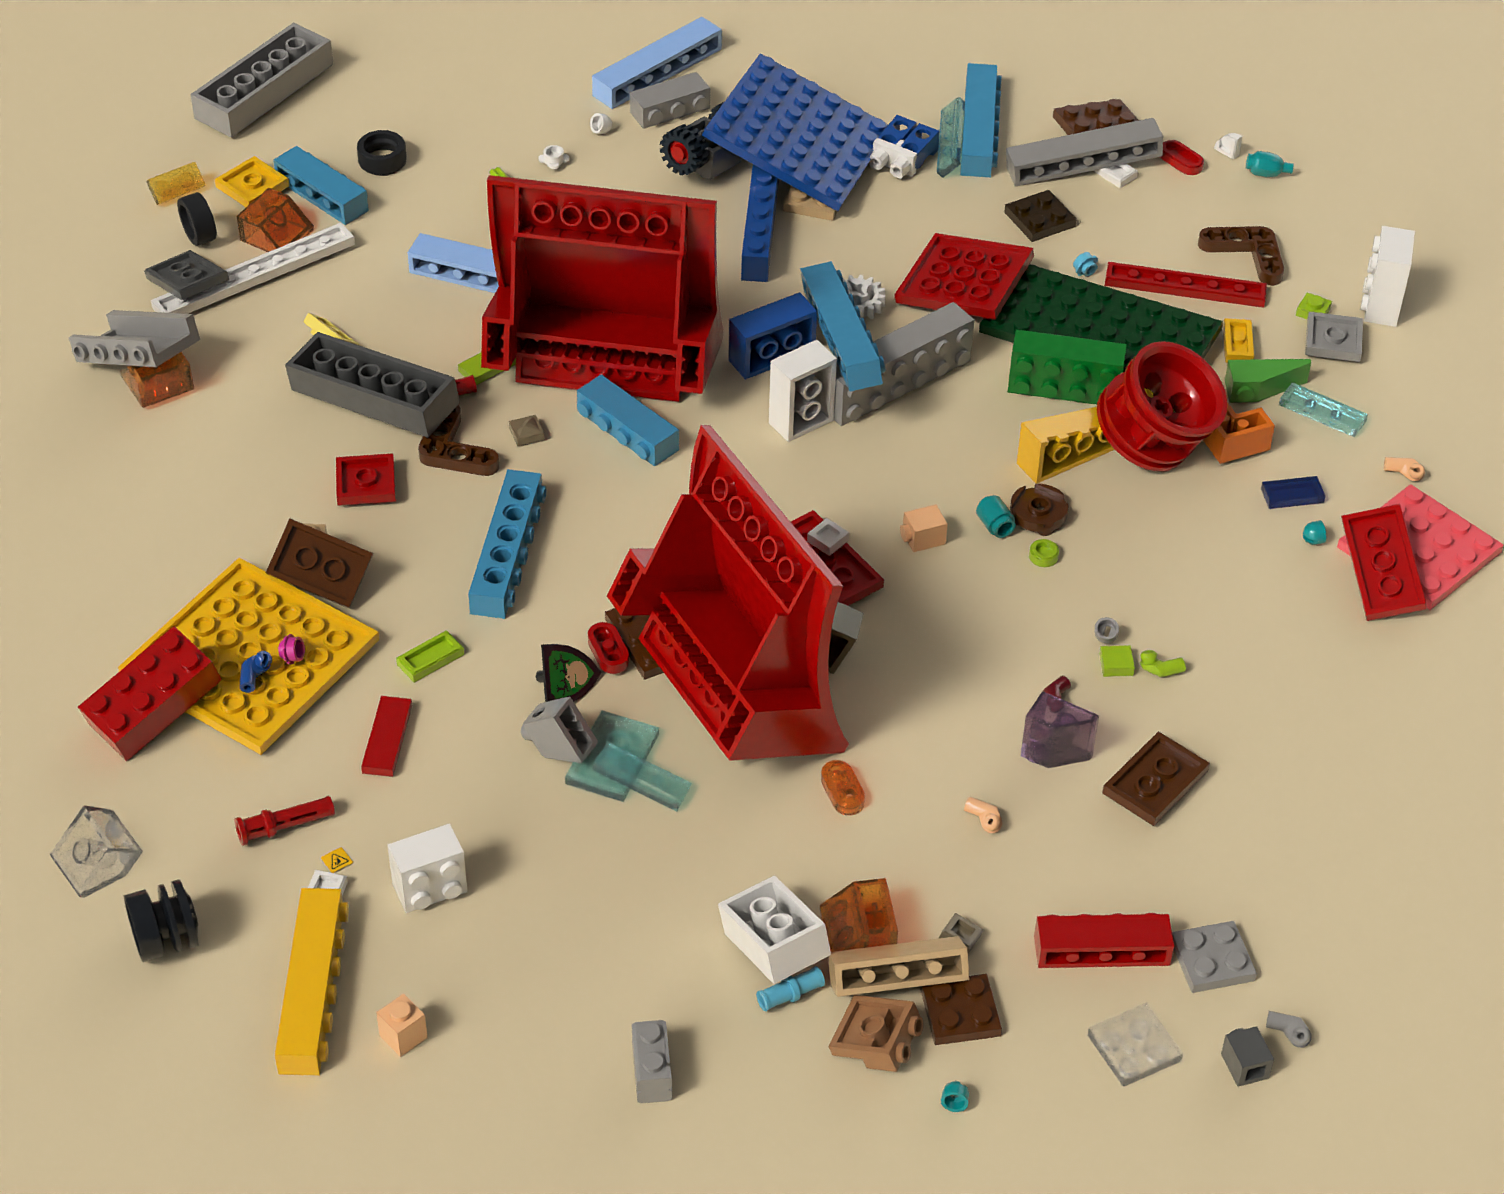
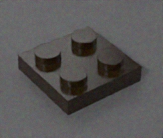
(1040, 215)

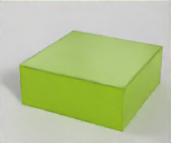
(1116, 661)

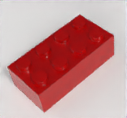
(150, 693)

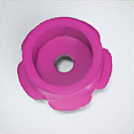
(291, 649)

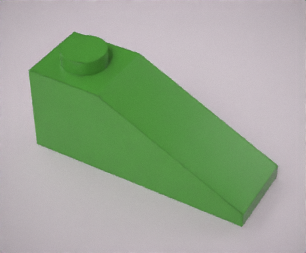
(1263, 378)

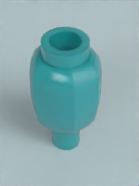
(1267, 164)

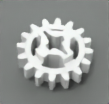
(866, 295)

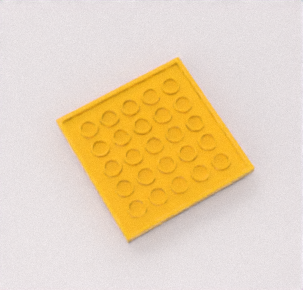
(252, 613)

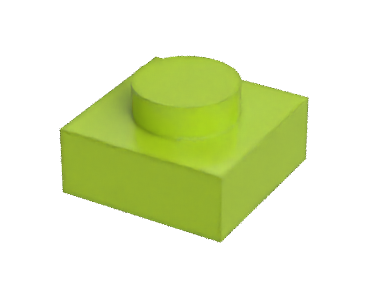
(1313, 303)

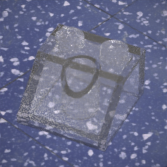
(95, 850)

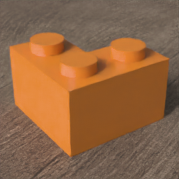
(1241, 435)

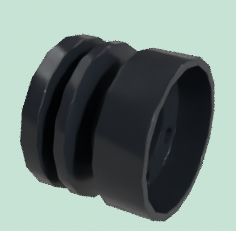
(161, 920)

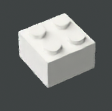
(427, 868)

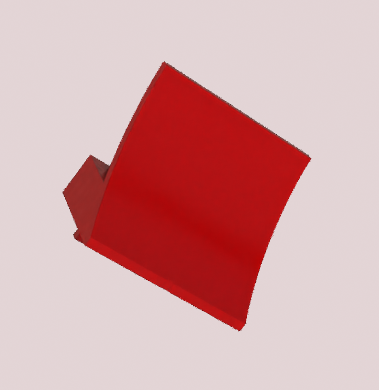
(602, 287)
(738, 613)

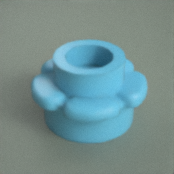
(1085, 264)

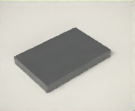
(186, 275)

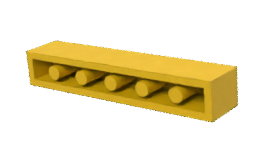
(310, 982)

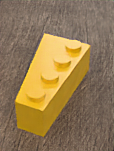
(1060, 443)

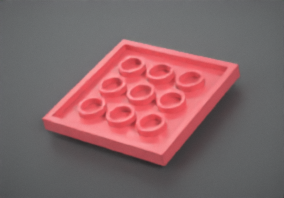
(1442, 542)

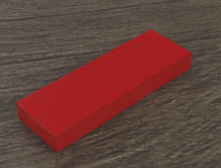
(386, 736)

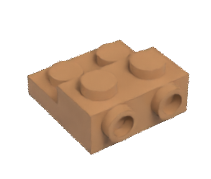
(877, 1032)

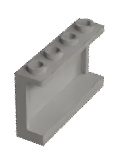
(137, 339)

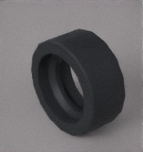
(381, 164)
(196, 219)

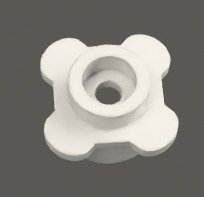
(553, 156)

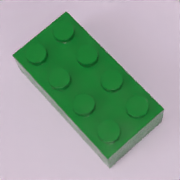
(1063, 366)

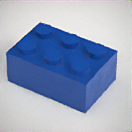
(770, 333)

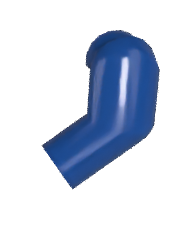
(252, 669)

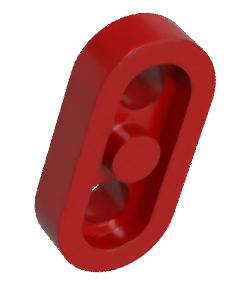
(611, 653)

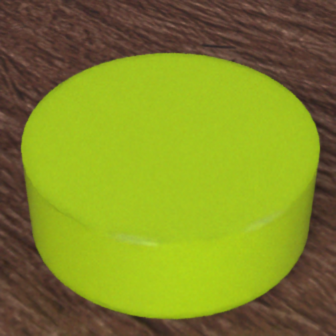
(1043, 553)

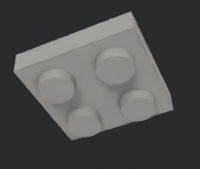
(1334, 336)
(1213, 956)

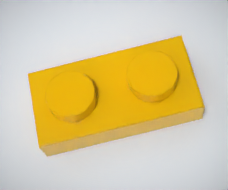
(1238, 339)

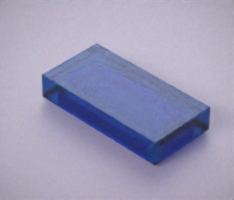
(1293, 492)

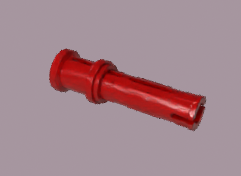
(270, 822)

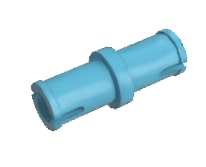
(790, 988)

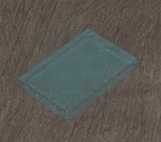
(623, 732)

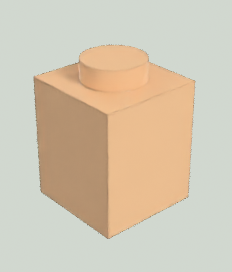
(924, 528)
(402, 1025)

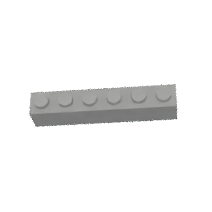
(1084, 151)

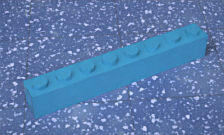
(843, 326)

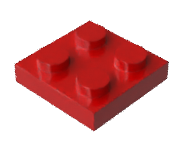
(365, 479)

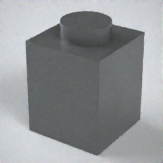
(1247, 1056)

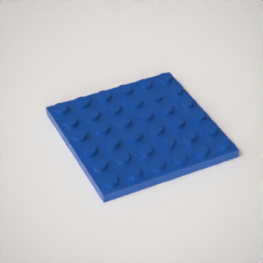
(796, 131)

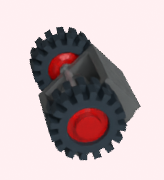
(691, 152)

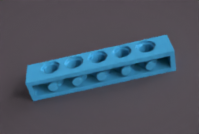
(506, 544)

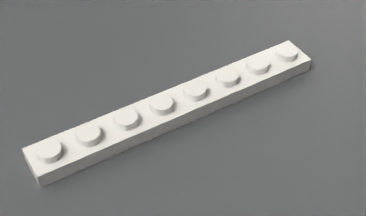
(262, 269)

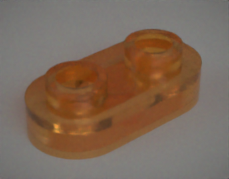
(840, 781)

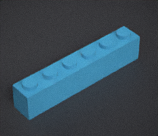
(981, 120)

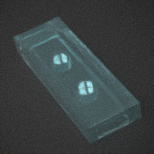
(1323, 409)
(642, 776)

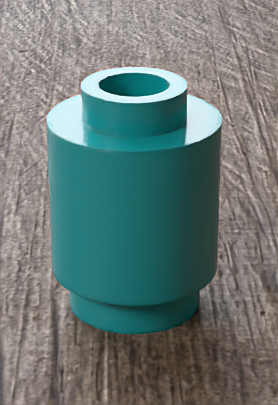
(996, 516)

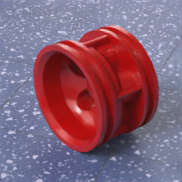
(1146, 427)

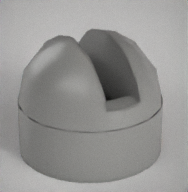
(1100, 628)

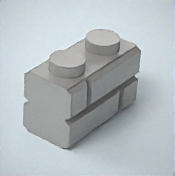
(651, 1061)

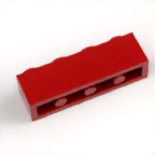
(1103, 940)

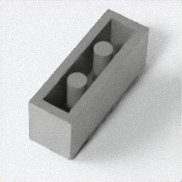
(669, 100)

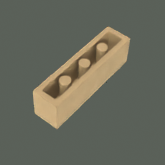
(898, 966)

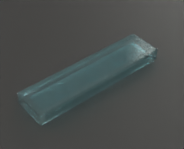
(950, 137)

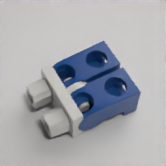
(903, 149)

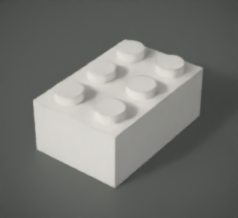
(1388, 275)
(802, 390)
(774, 929)

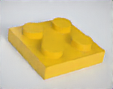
(250, 180)

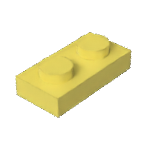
(324, 326)

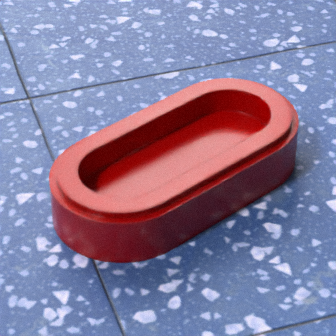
(1182, 157)

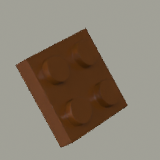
(961, 1010)

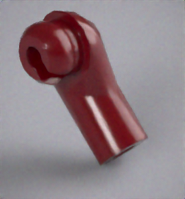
(1058, 687)

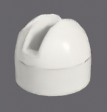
(600, 123)

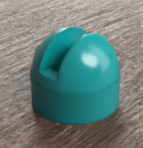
(1315, 533)
(959, 1101)

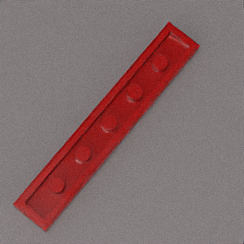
(1186, 284)

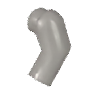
(1292, 1026)

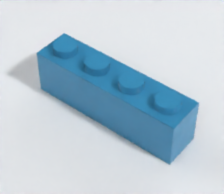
(322, 185)
(627, 420)

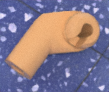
(1406, 466)
(988, 814)

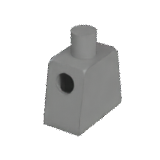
(559, 731)

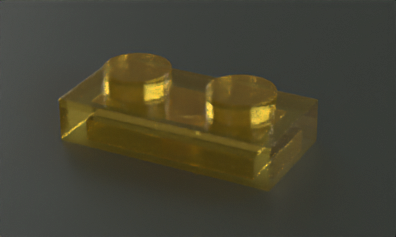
(175, 183)

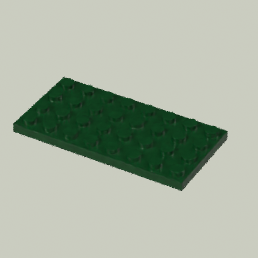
(1081, 309)

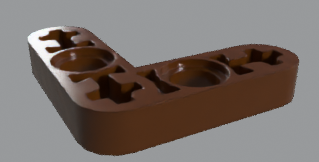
(1254, 239)
(447, 449)

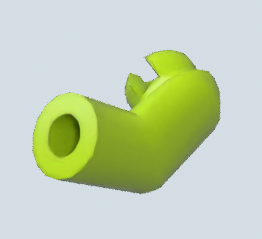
(1161, 668)

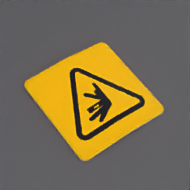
(336, 860)

